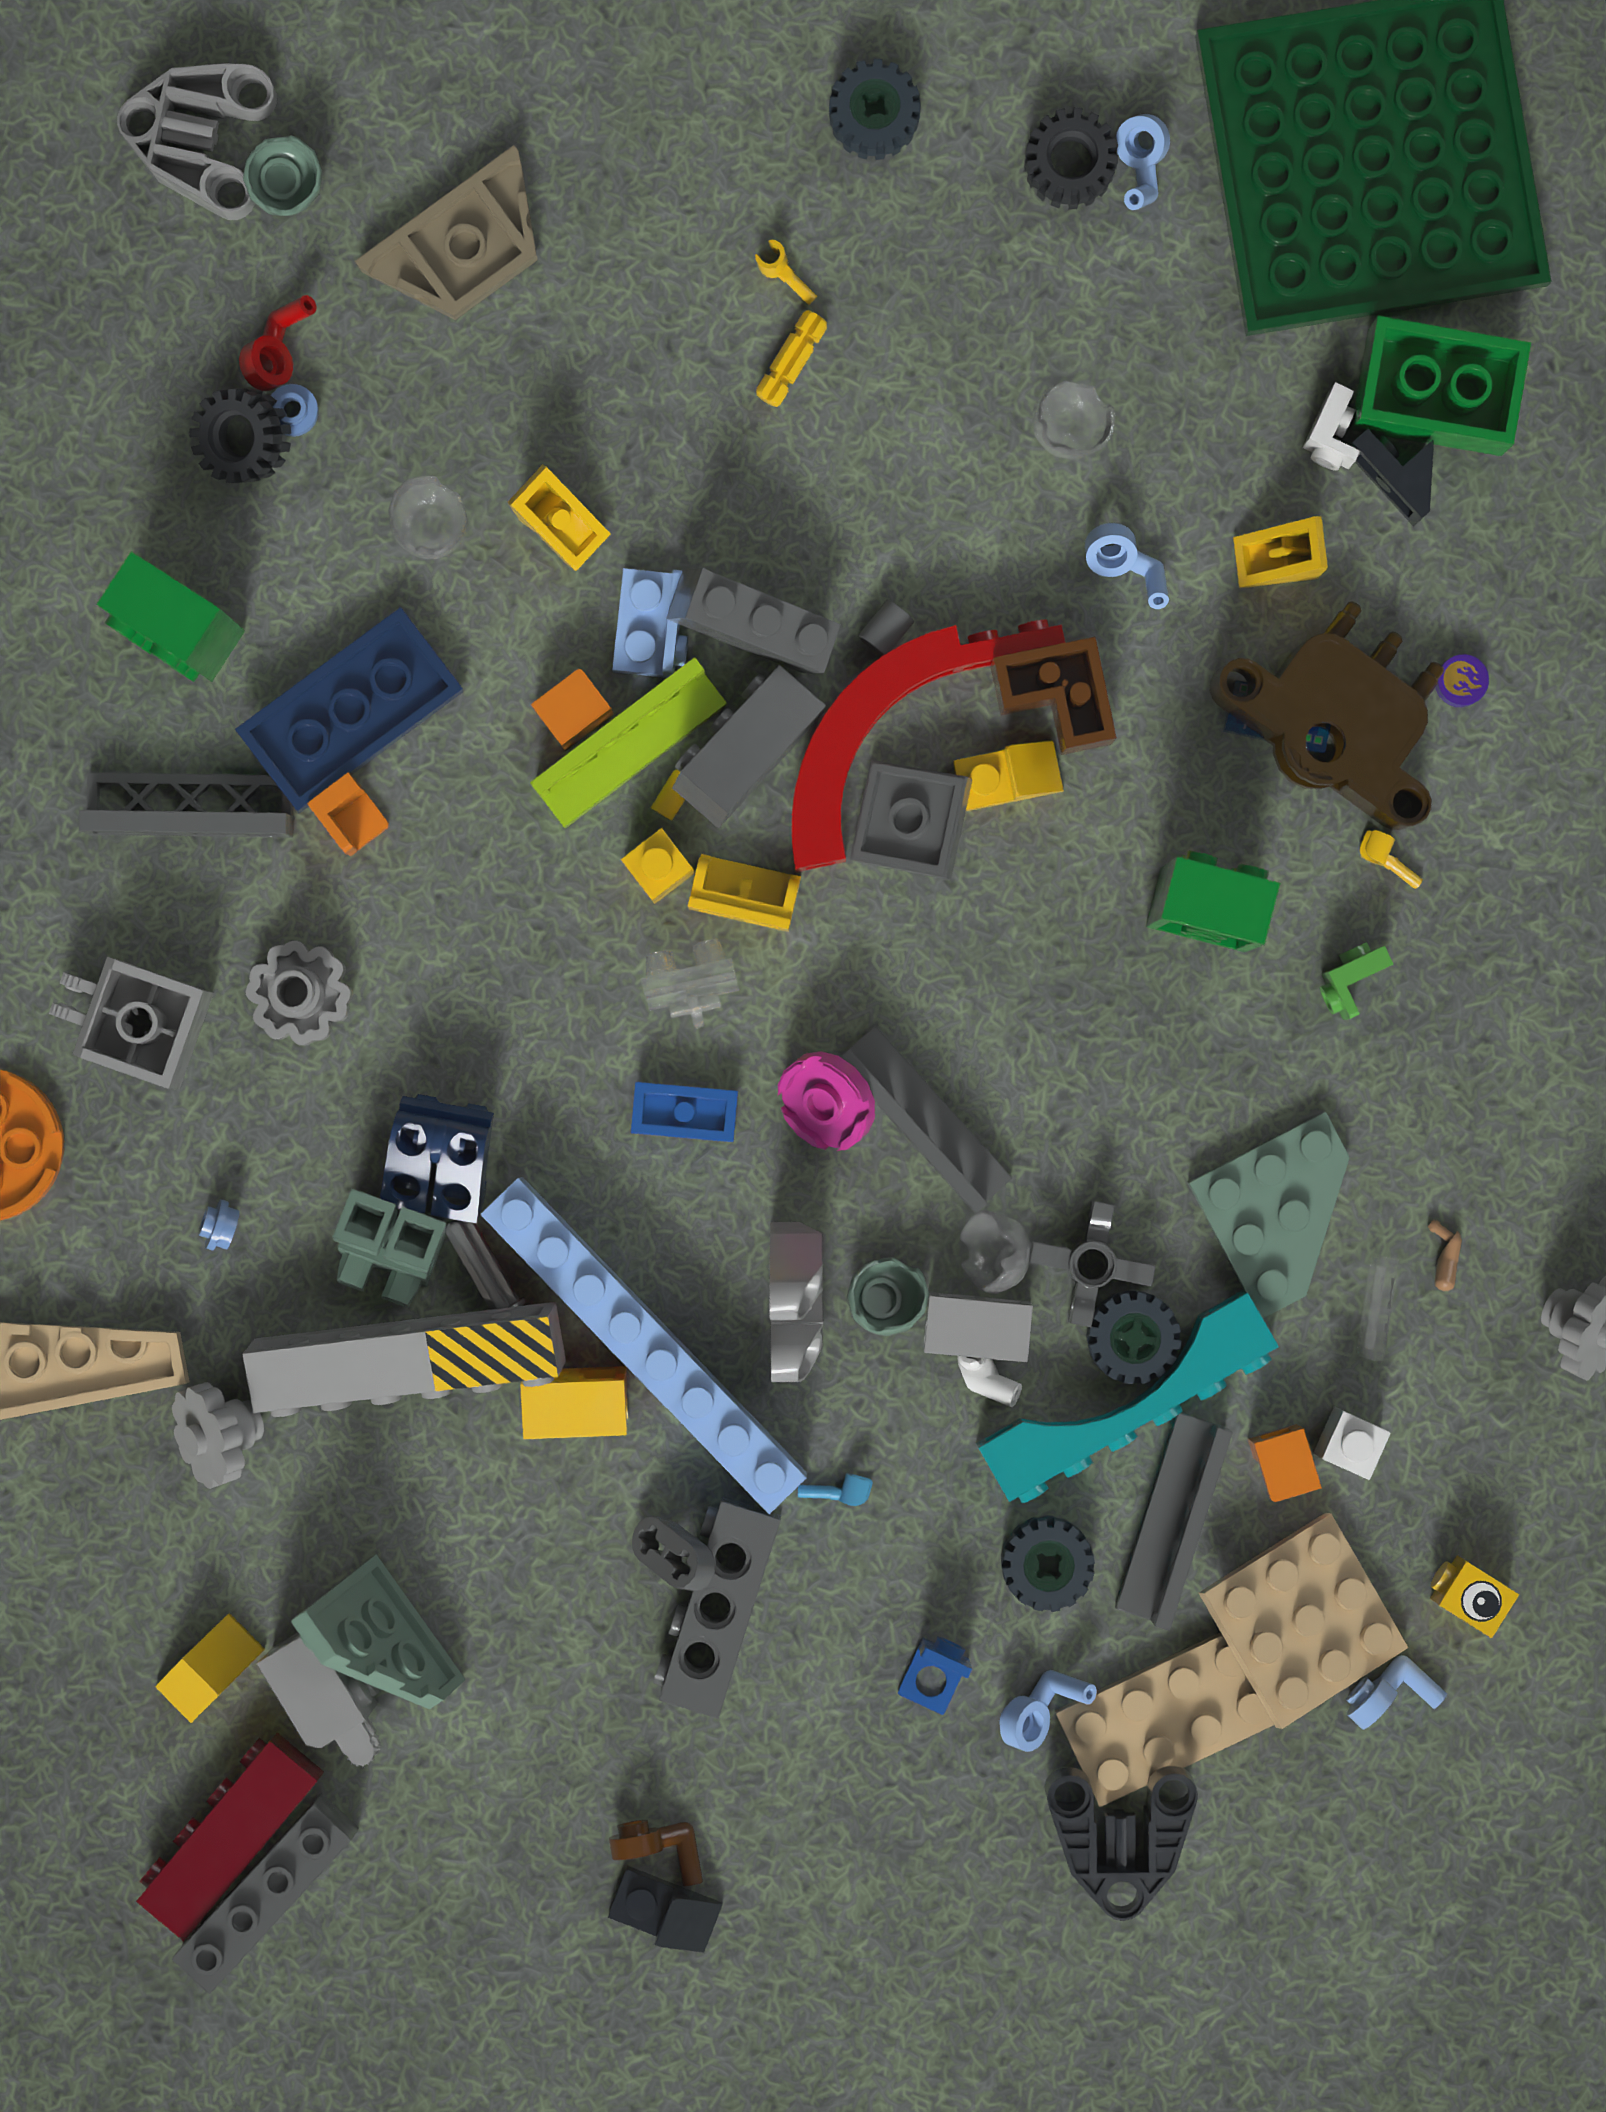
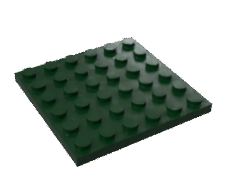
(1371, 160)

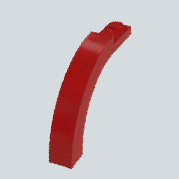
(825, 766)

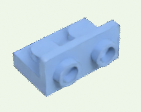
(644, 637)

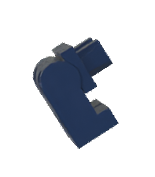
(445, 1135)

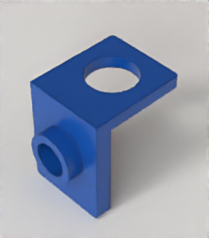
(947, 1657)

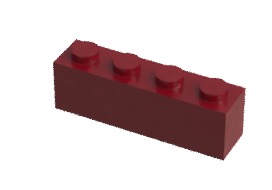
(230, 1836)

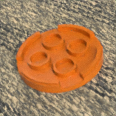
(28, 1144)

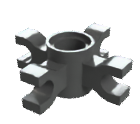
(1115, 1268)

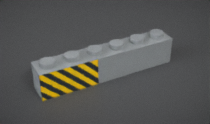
(405, 1359)

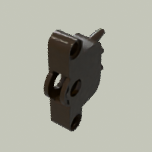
(1369, 711)

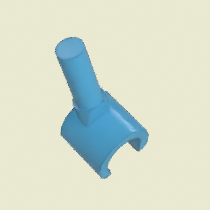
(853, 1492)

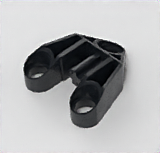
(1164, 1836)

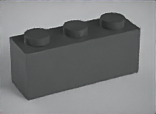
(753, 621)
(746, 745)

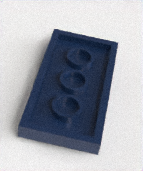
(349, 709)

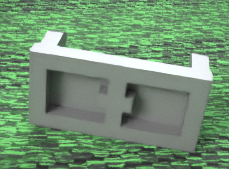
(978, 1327)

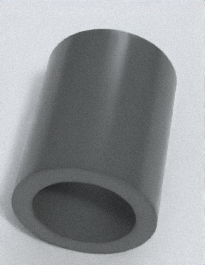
(886, 628)

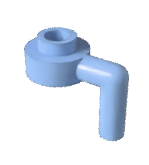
(1142, 159)
(1122, 557)
(1373, 1698)
(1027, 1719)

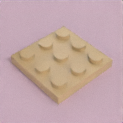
(1303, 1620)

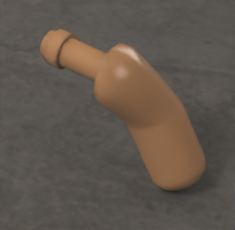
(1448, 1260)

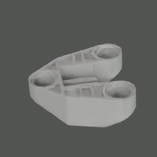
(203, 90)
(795, 1300)

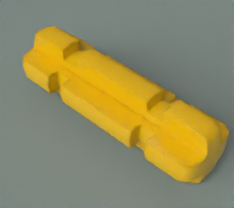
(791, 358)

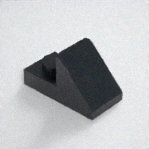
(1405, 486)
(665, 1910)

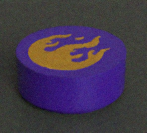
(1462, 681)

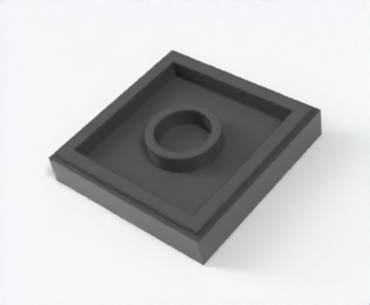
(911, 819)

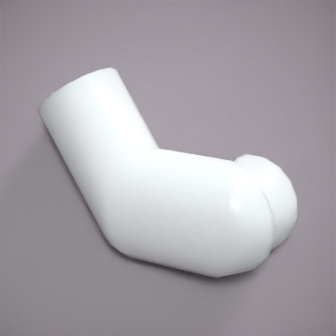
(984, 1379)

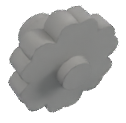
(299, 993)
(1581, 1326)
(214, 1433)

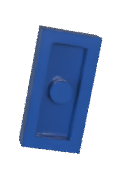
(684, 1112)

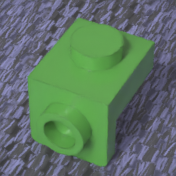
(1356, 965)

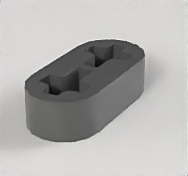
(677, 1544)

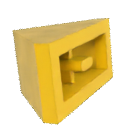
(1281, 553)
(209, 1667)

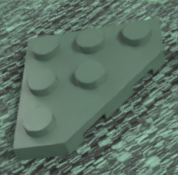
(1276, 1209)
(378, 1637)

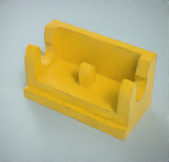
(744, 892)
(577, 1404)

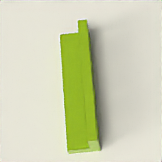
(629, 743)

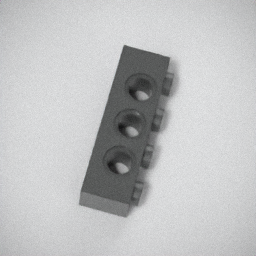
(705, 1687)
(265, 1893)

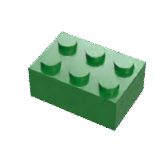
(1441, 386)
(169, 620)
(1213, 903)

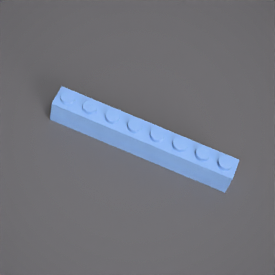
(644, 1344)

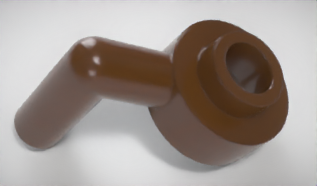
(638, 1840)

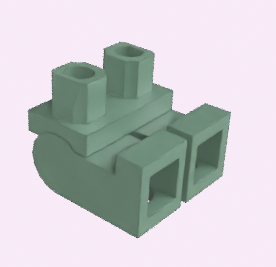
(376, 1237)

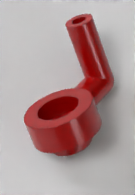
(267, 360)

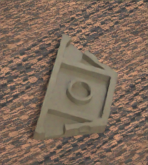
(462, 242)

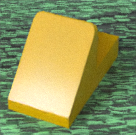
(558, 518)
(1011, 774)

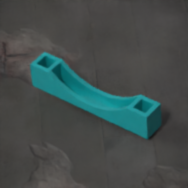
(1220, 1343)

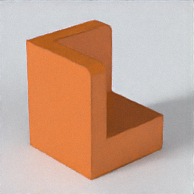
(572, 708)
(348, 814)
(1285, 1462)

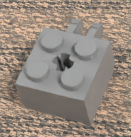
(108, 1027)
(322, 1700)

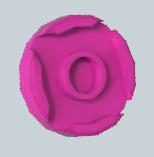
(826, 1101)

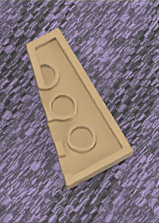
(80, 1365)

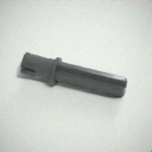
(482, 1265)

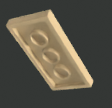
(1163, 1718)

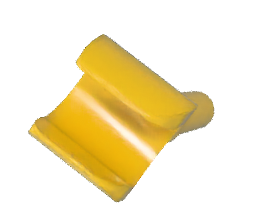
(784, 272)
(1376, 849)

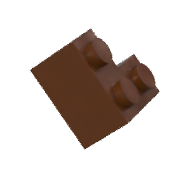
(1067, 679)

